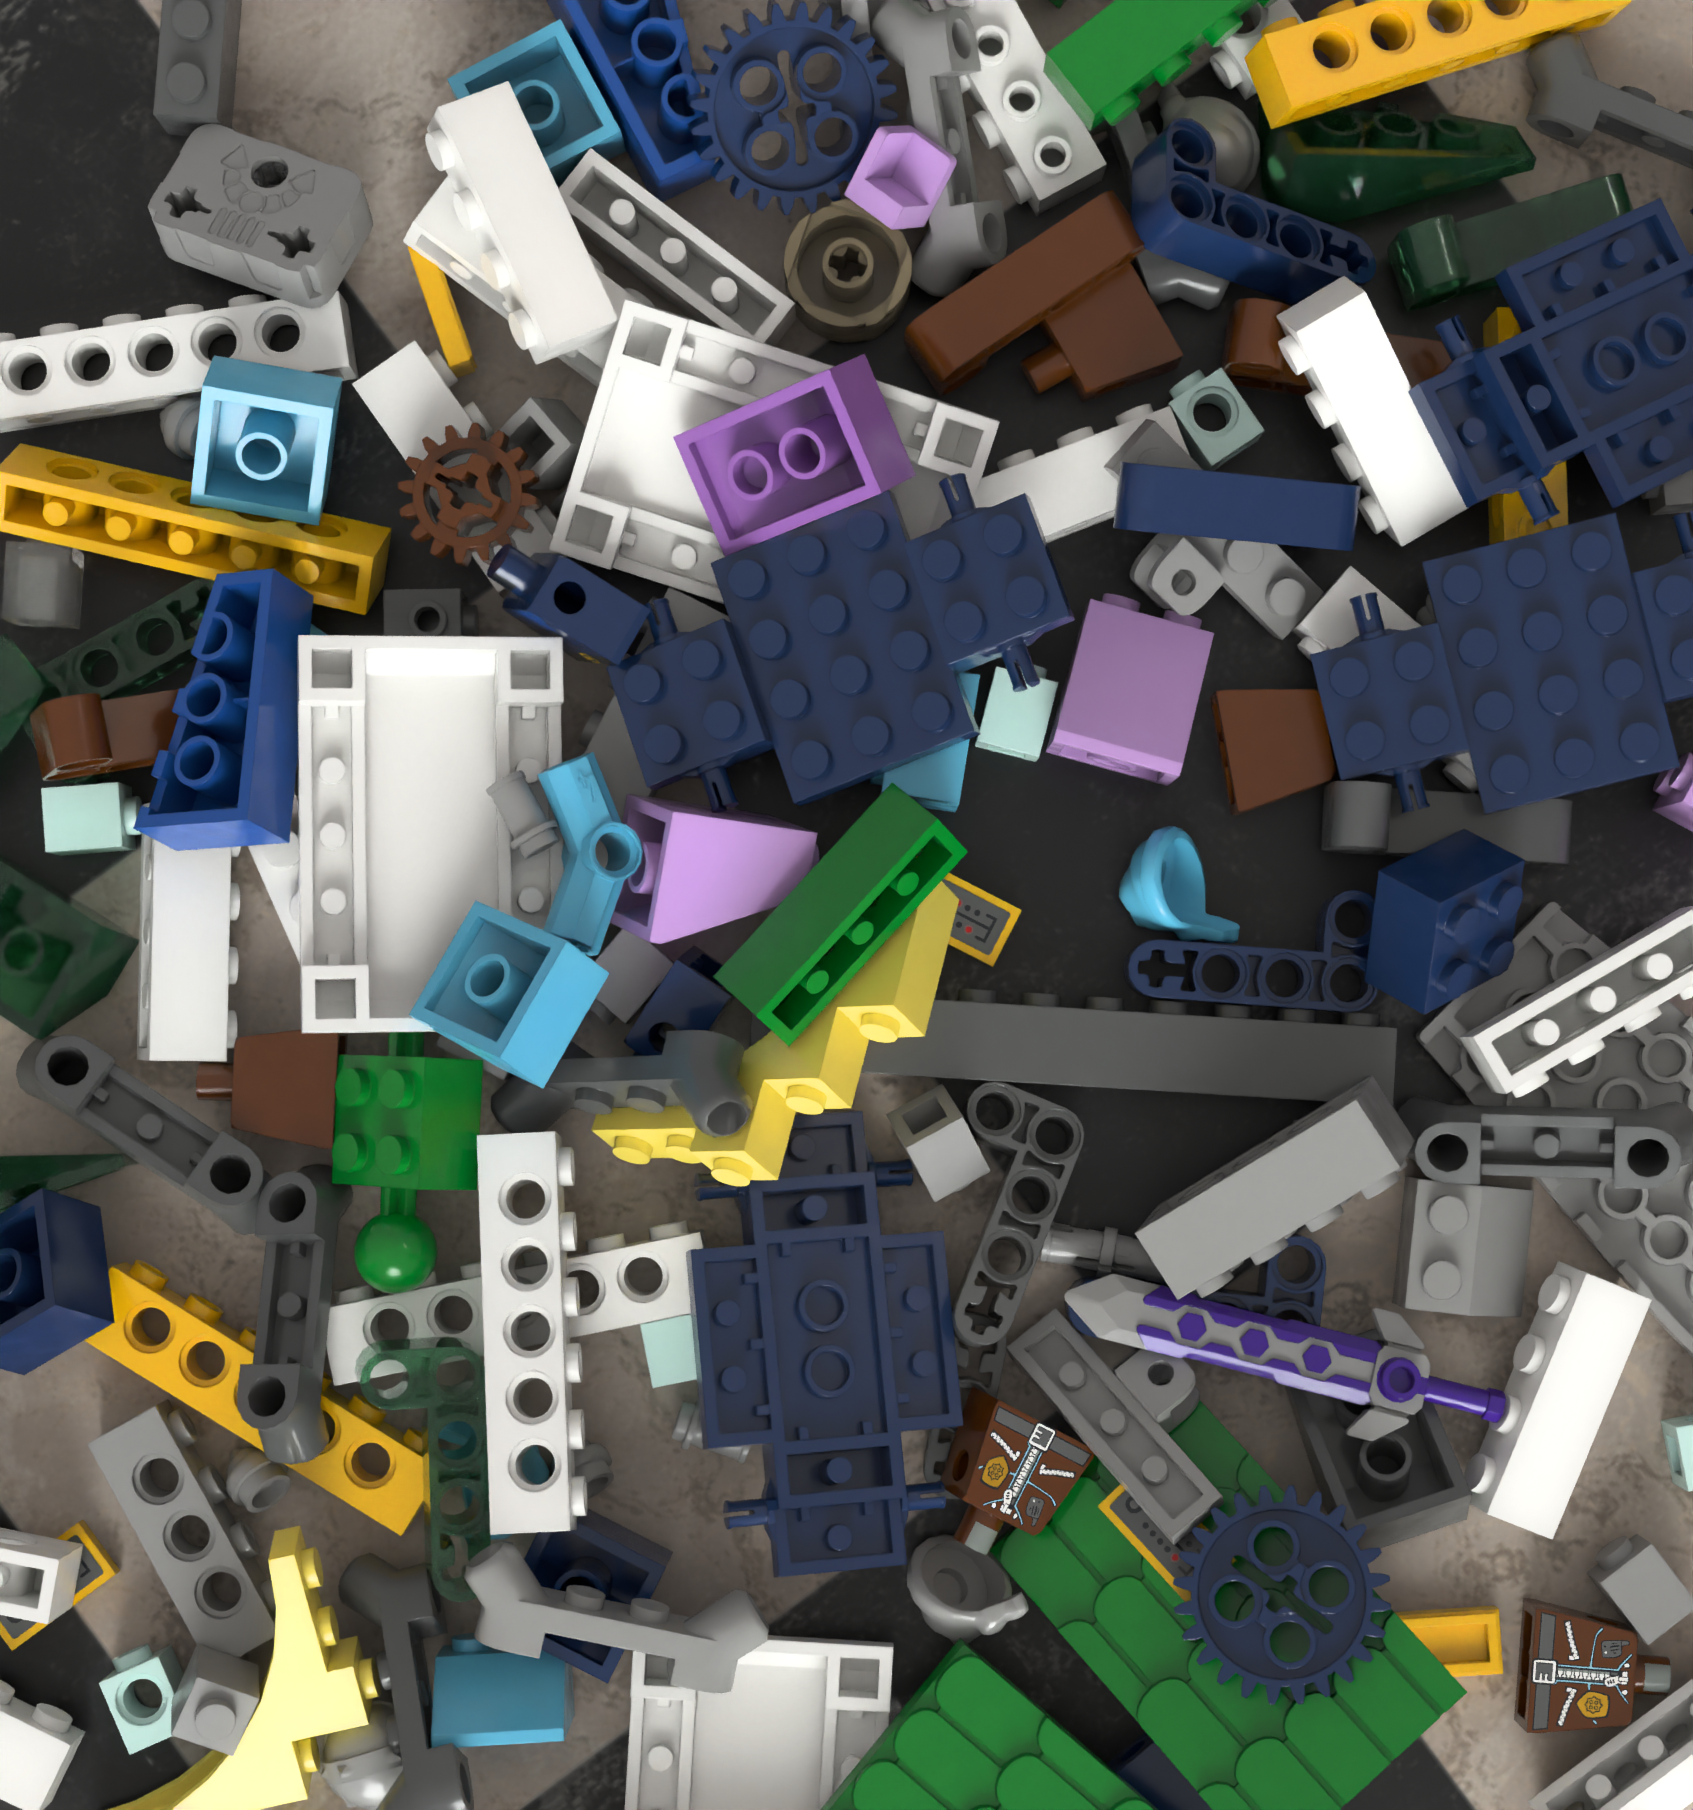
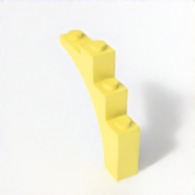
(814, 1073)
(307, 1691)

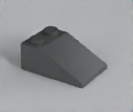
(1391, 1484)

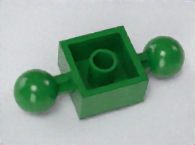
(405, 1129)

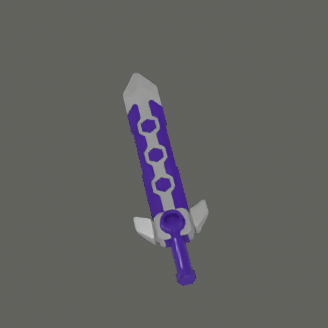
(1289, 1352)

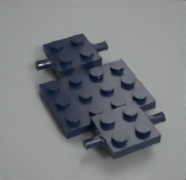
(1592, 371)
(842, 646)
(1535, 667)
(824, 1350)

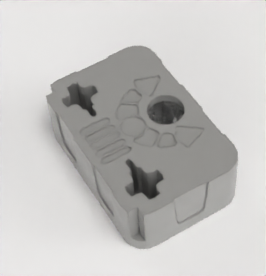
(261, 215)

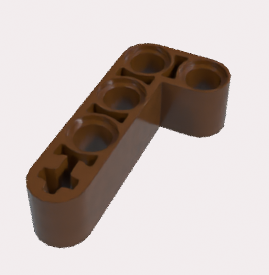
(1020, 291)
(1256, 362)
(98, 736)

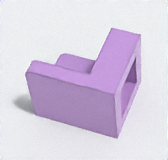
(901, 177)

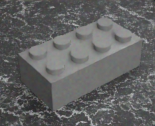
(1277, 1188)

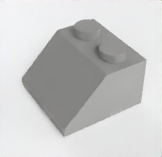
(1462, 1248)

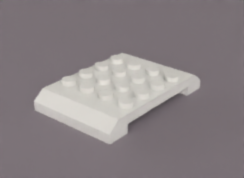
(666, 374)
(399, 811)
(774, 1742)

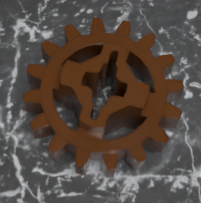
(481, 472)

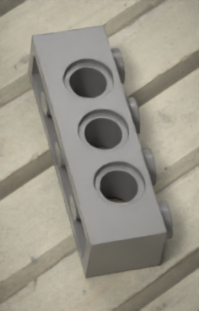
(157, 1518)

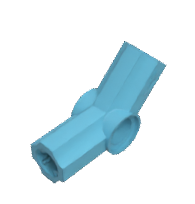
(584, 816)

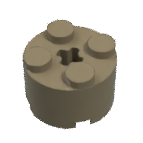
(867, 302)

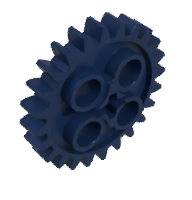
(737, 120)
(1316, 1545)

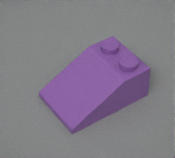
(795, 456)

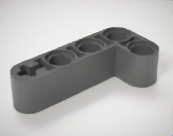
(1370, 821)
(1004, 1220)

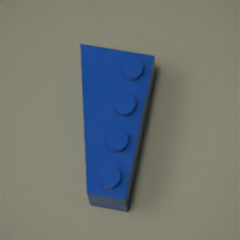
(644, 74)
(237, 723)

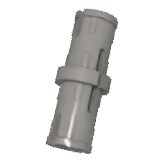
(1099, 1252)

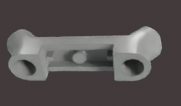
(935, 52)
(698, 1648)

